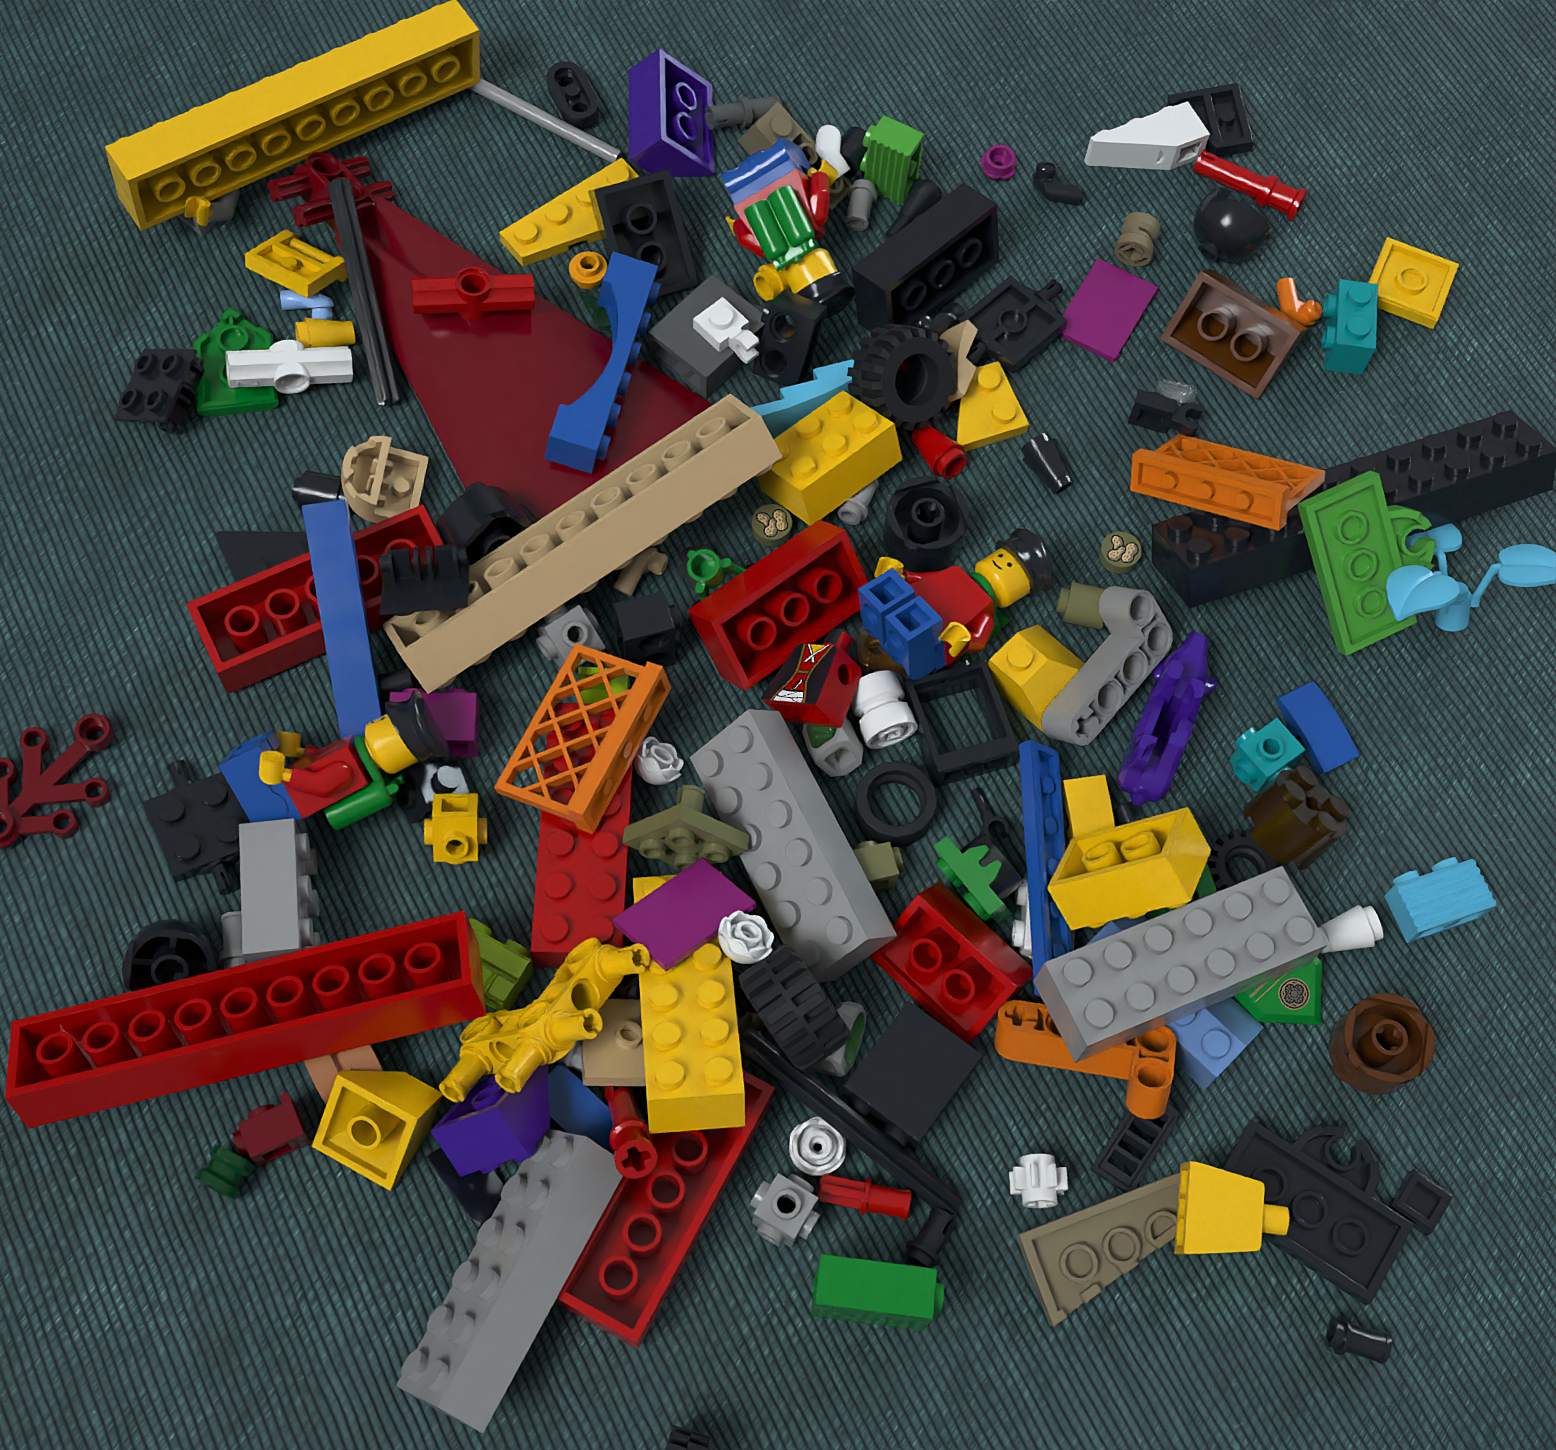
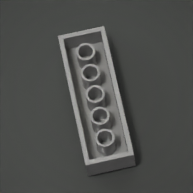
(794, 845)
(1178, 963)
(511, 1278)

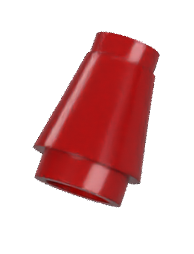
(940, 452)

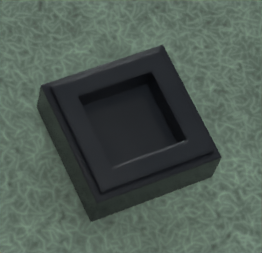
(1420, 1201)

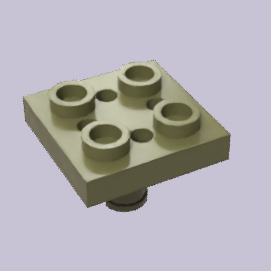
(685, 833)

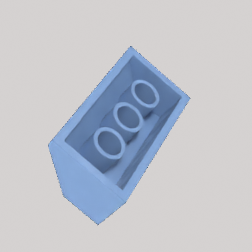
(1206, 1038)

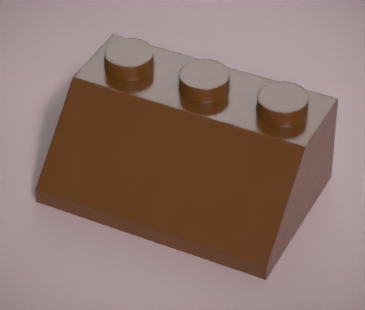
(1233, 333)

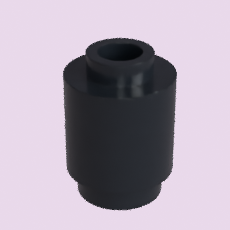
(317, 488)

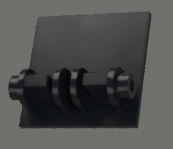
(159, 387)
(424, 586)

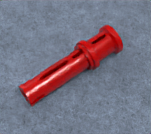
(1265, 190)
(629, 1137)

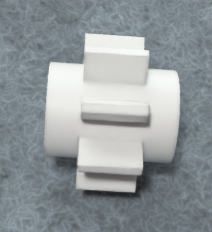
(1038, 1181)

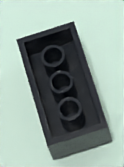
(927, 260)

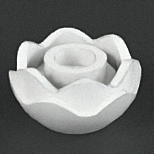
(657, 762)
(745, 938)
(817, 1162)

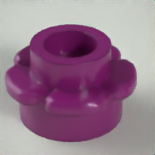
(1001, 156)

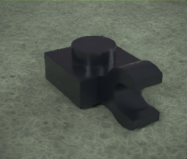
(1159, 413)

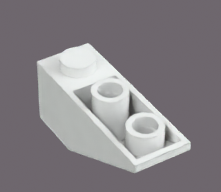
(1152, 142)

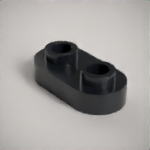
(575, 101)

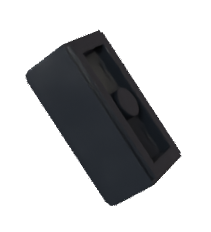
(475, 1192)

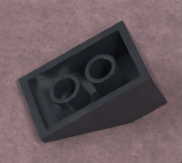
(645, 223)

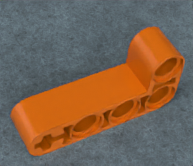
(1147, 1061)

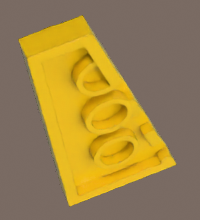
(562, 220)

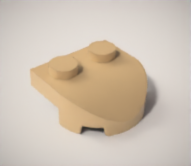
(382, 479)

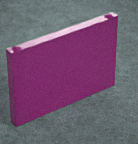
(1106, 309)
(683, 913)

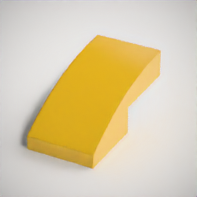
(1087, 805)

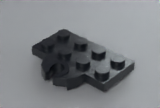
(1331, 1207)

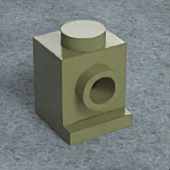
(880, 864)

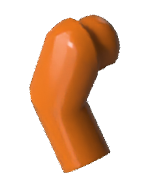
(1290, 305)

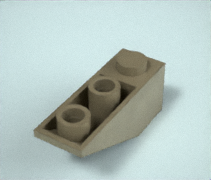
(778, 123)

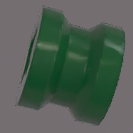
(224, 1172)

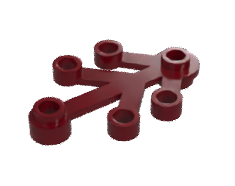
(43, 787)

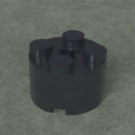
(481, 520)
(925, 524)

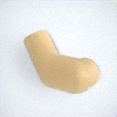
(642, 563)

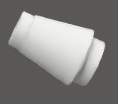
(1352, 930)

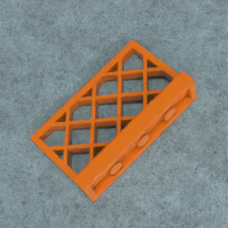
(1223, 480)
(618, 743)

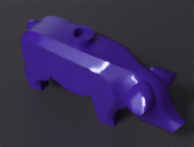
(1166, 721)

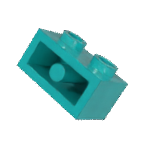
(1350, 326)

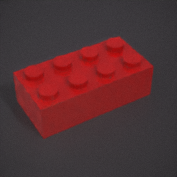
(780, 603)

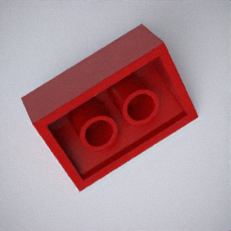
(952, 963)

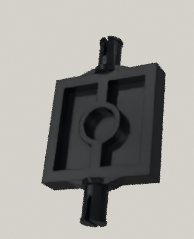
(1014, 323)
(198, 826)

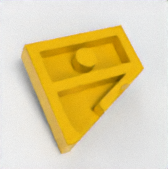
(989, 410)

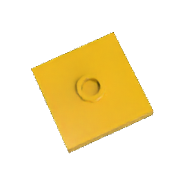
(1412, 282)

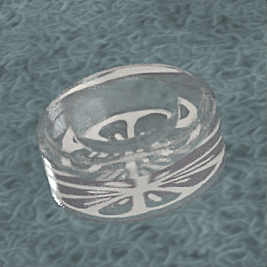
(1177, 390)

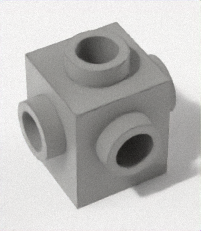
(580, 627)
(783, 1227)

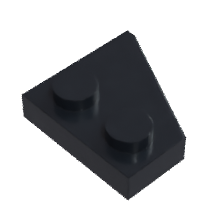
(1222, 115)
(257, 551)

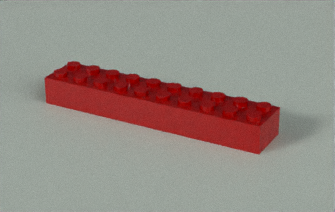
(244, 1019)

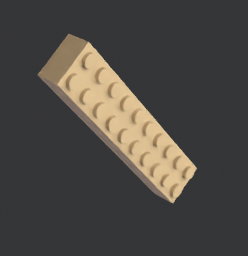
(588, 540)

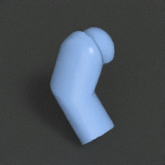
(318, 302)

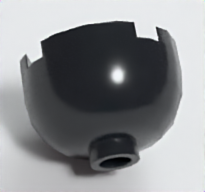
(1228, 228)
(167, 953)

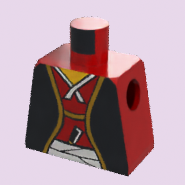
(816, 683)

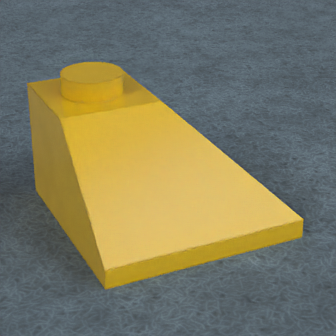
(1032, 671)
(376, 1122)

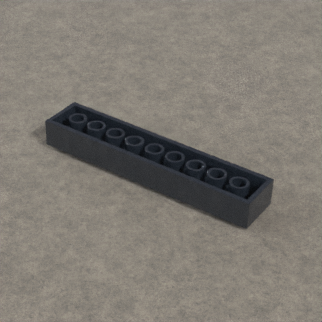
(1439, 475)

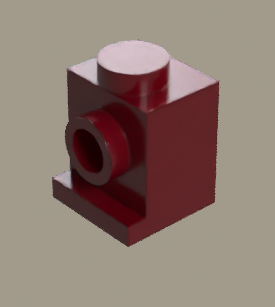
(272, 1132)

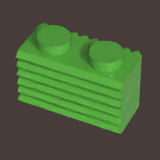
(892, 157)

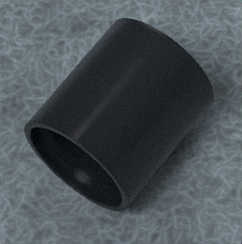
(853, 149)

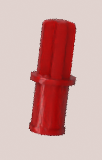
(864, 1196)

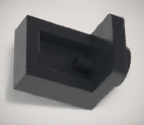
(423, 782)

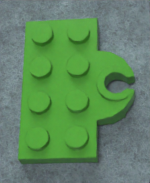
(1354, 550)

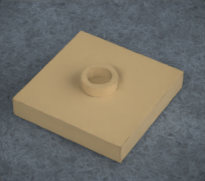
(617, 1051)

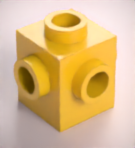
(455, 828)

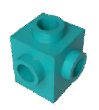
(1265, 754)

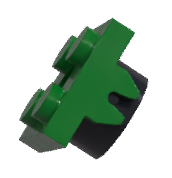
(983, 872)

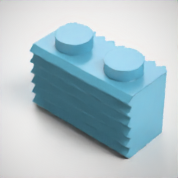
(1439, 899)

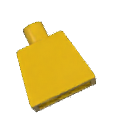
(1223, 1212)

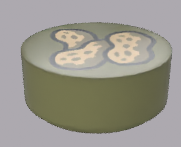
(771, 525)
(1120, 552)

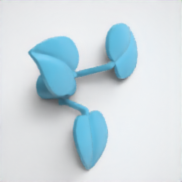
(1418, 590)

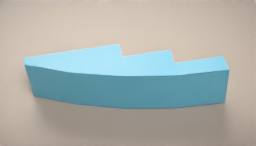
(804, 398)

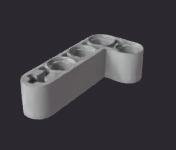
(1115, 670)

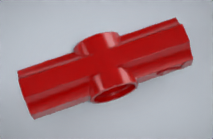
(472, 293)

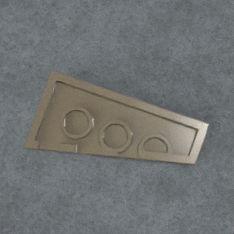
(1096, 1245)

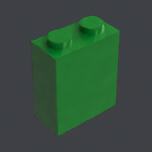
(876, 1293)

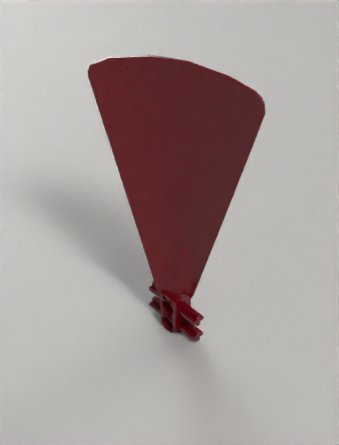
(492, 379)

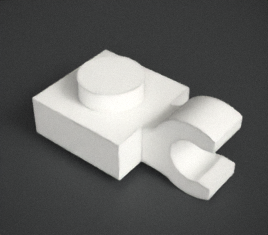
(727, 327)

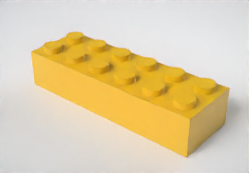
(690, 1038)

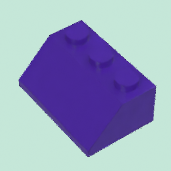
(669, 118)

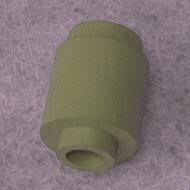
(1081, 605)

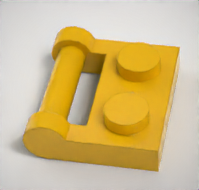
(295, 264)

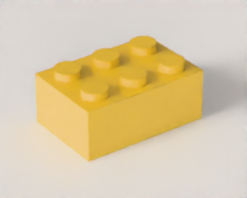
(830, 457)
(1130, 870)

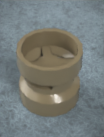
(1137, 239)

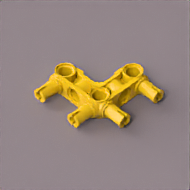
(548, 1028)

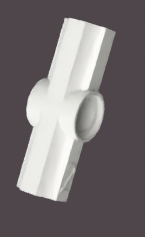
(289, 366)

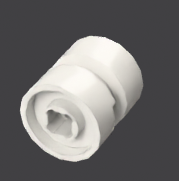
(883, 714)

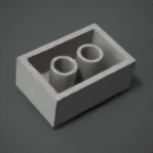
(276, 889)

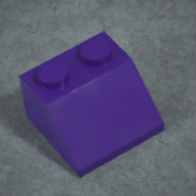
(495, 1124)

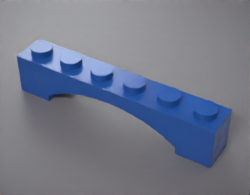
(580, 427)

